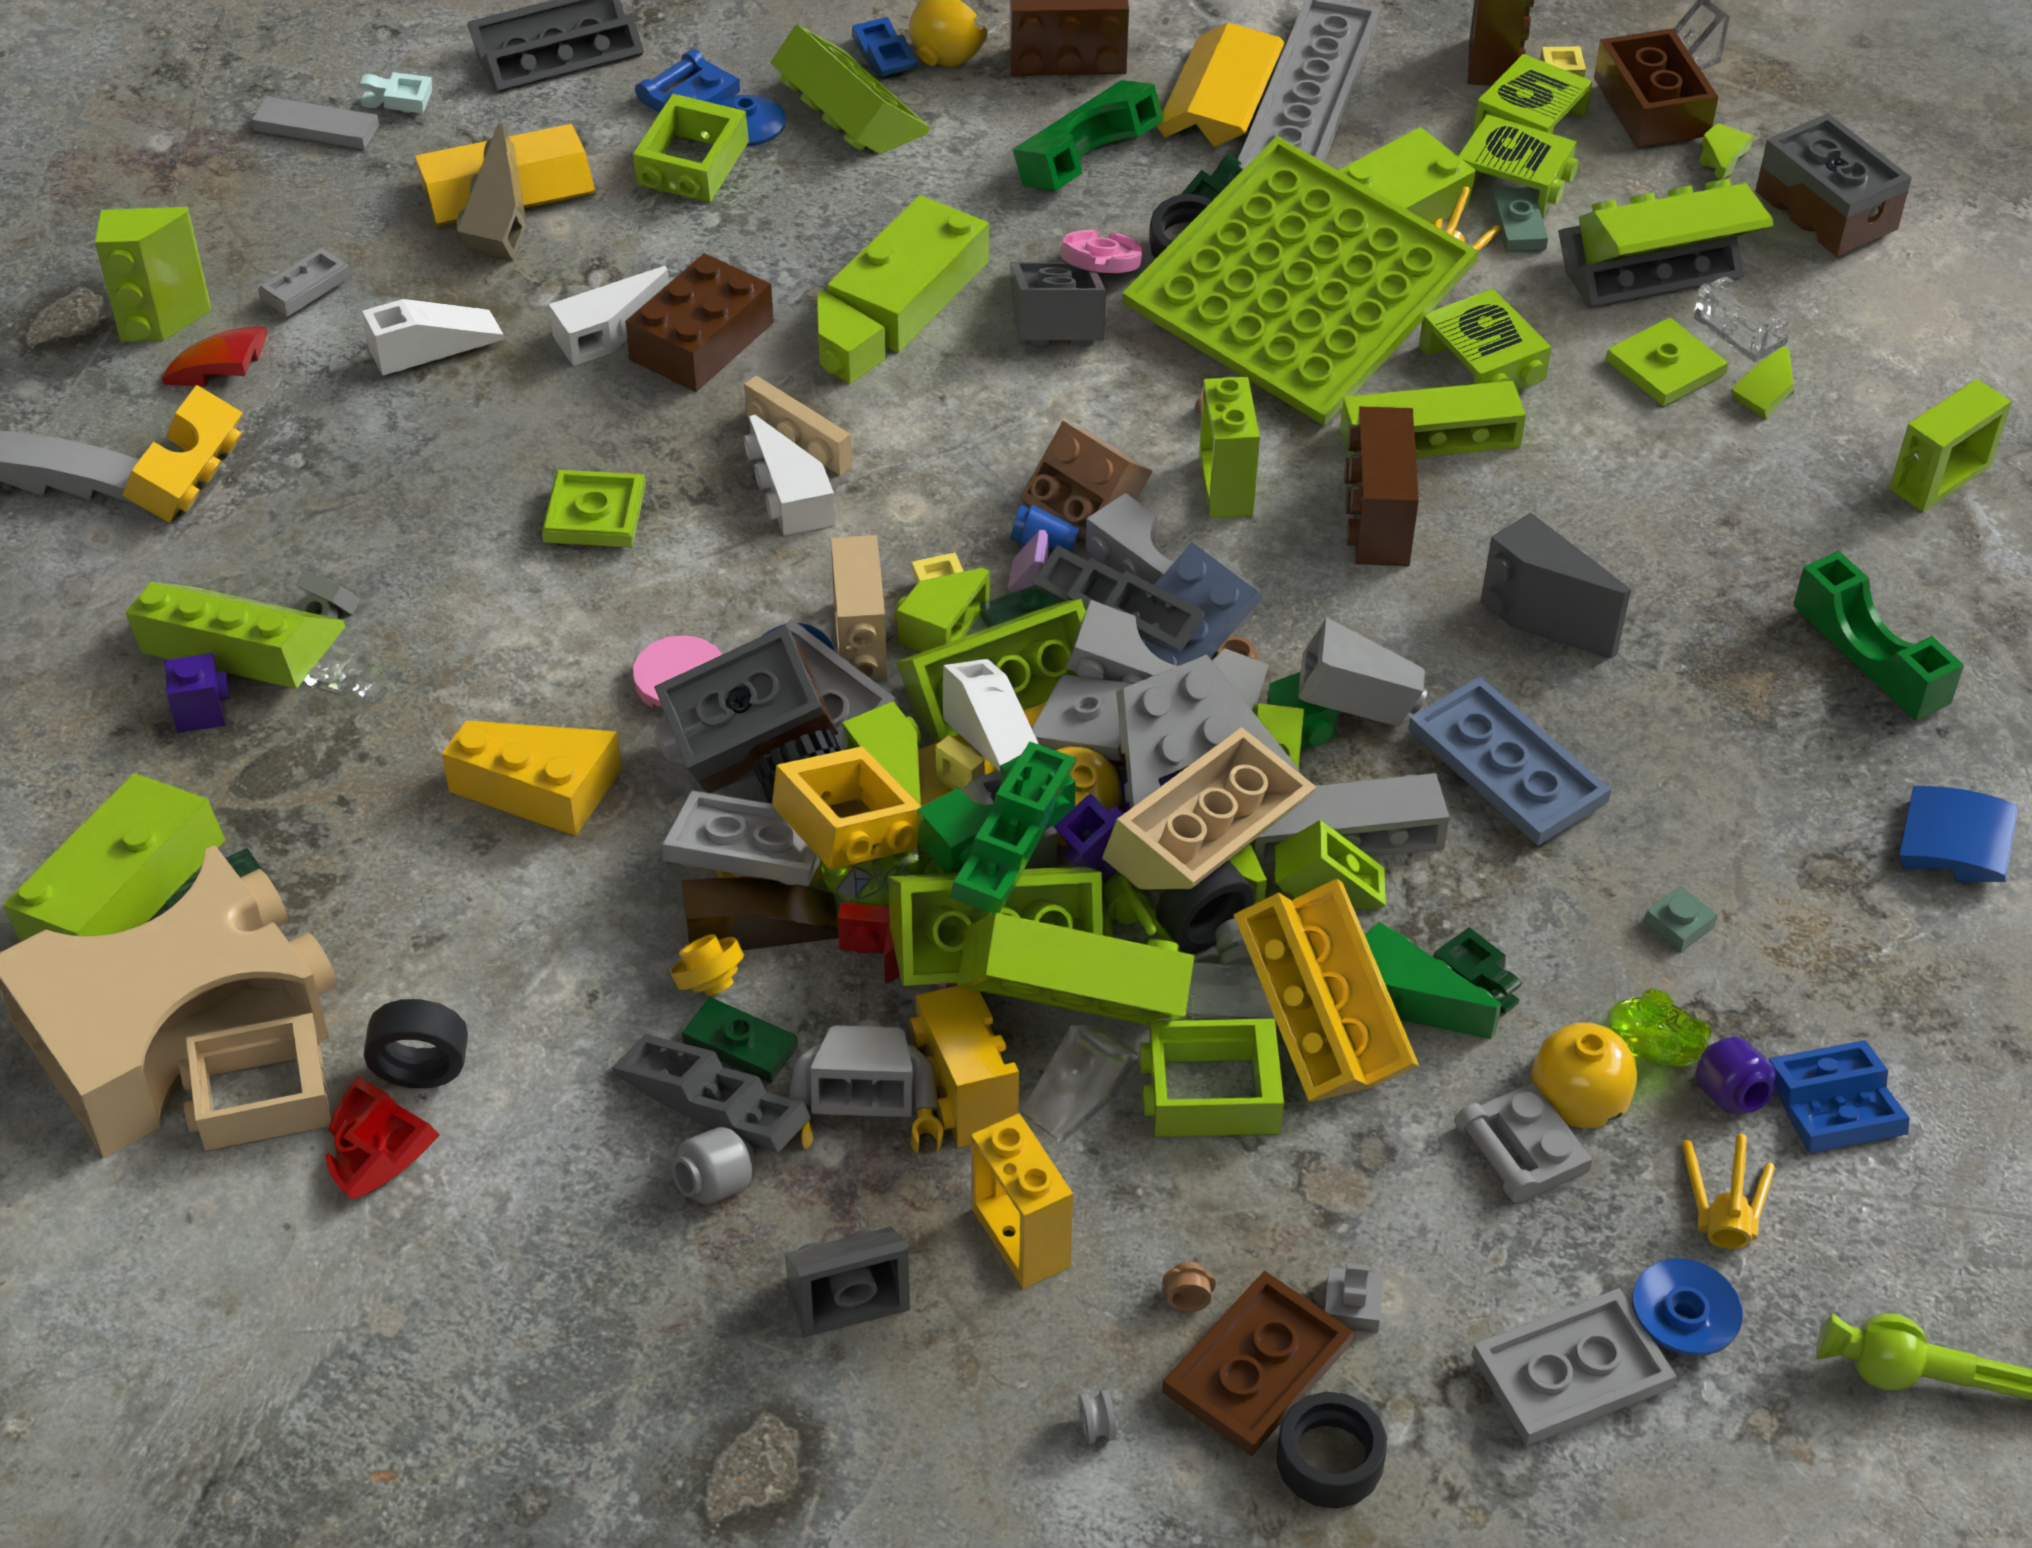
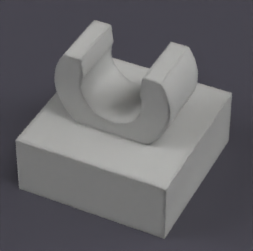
(325, 595)
(1354, 1297)

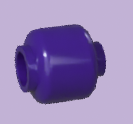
(1735, 1076)

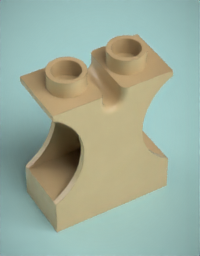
(118, 1006)

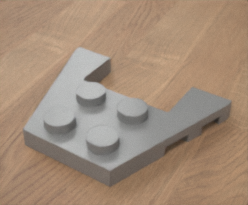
(1179, 719)

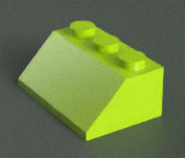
(151, 271)

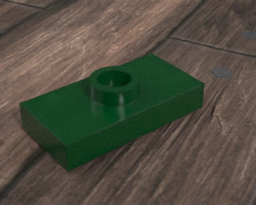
(740, 1039)

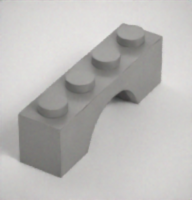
(1125, 539)
(1112, 650)

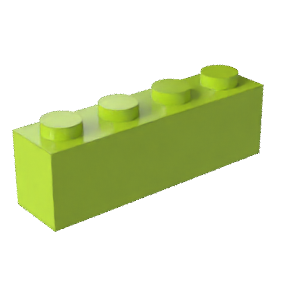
(1451, 417)

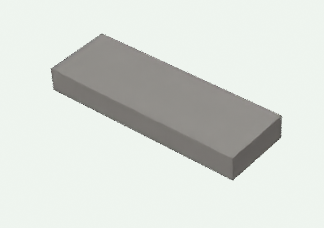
(315, 122)

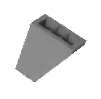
(1359, 676)

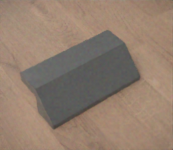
(552, 40)
(1648, 272)

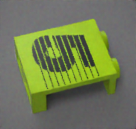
(1535, 95)
(1523, 157)
(1488, 340)

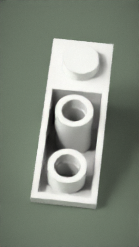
(595, 320)
(421, 332)
(794, 480)
(985, 710)

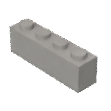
(1371, 814)

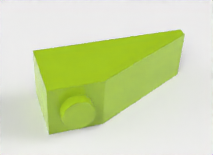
(890, 741)

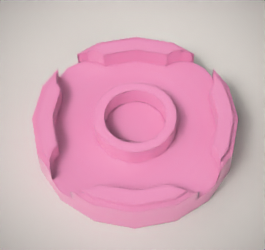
(1101, 254)
(666, 660)

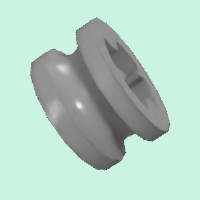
(1097, 1416)

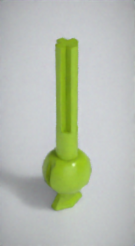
(1894, 1354)

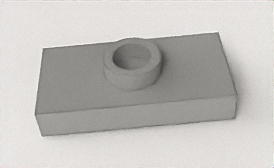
(304, 282)

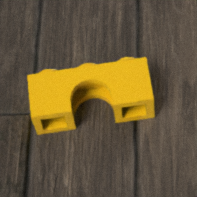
(168, 479)

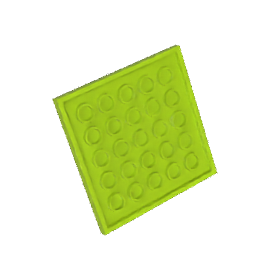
(1300, 279)

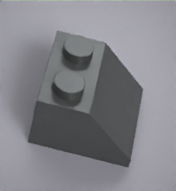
(849, 1280)

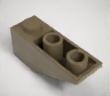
(495, 211)

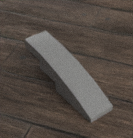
(66, 465)

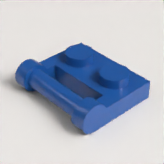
(707, 83)

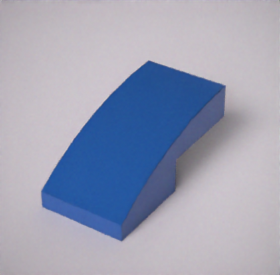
(882, 47)

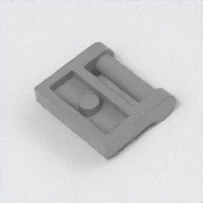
(1535, 1135)

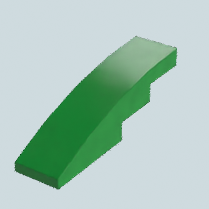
(1013, 828)

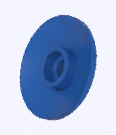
(763, 115)
(1692, 1290)

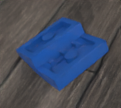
(1959, 833)
(1838, 1096)

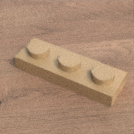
(799, 424)

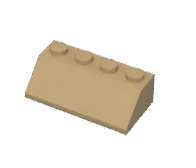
(1205, 814)

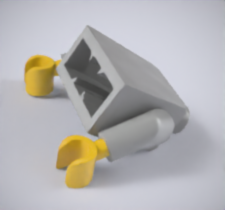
(867, 1074)

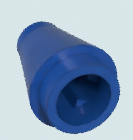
(1033, 519)

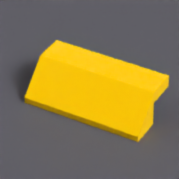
(1222, 82)
(548, 163)
(1326, 992)

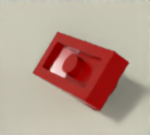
(867, 931)

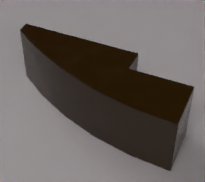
(758, 912)

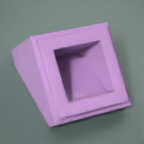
(1029, 562)

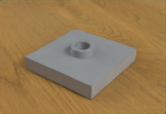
(1082, 715)

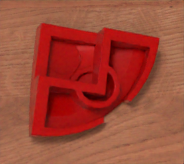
(218, 355)
(373, 1139)

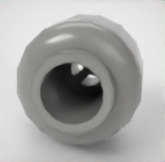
(713, 1165)

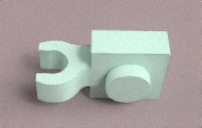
(400, 92)

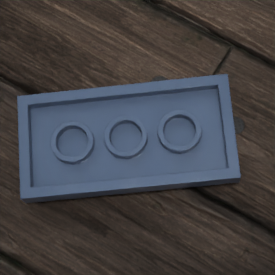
(1509, 760)

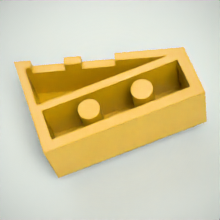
(534, 770)
(967, 1061)

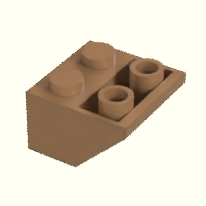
(1082, 476)

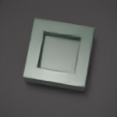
(1680, 918)

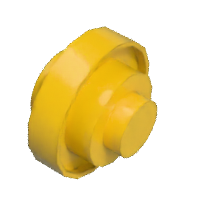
(707, 965)

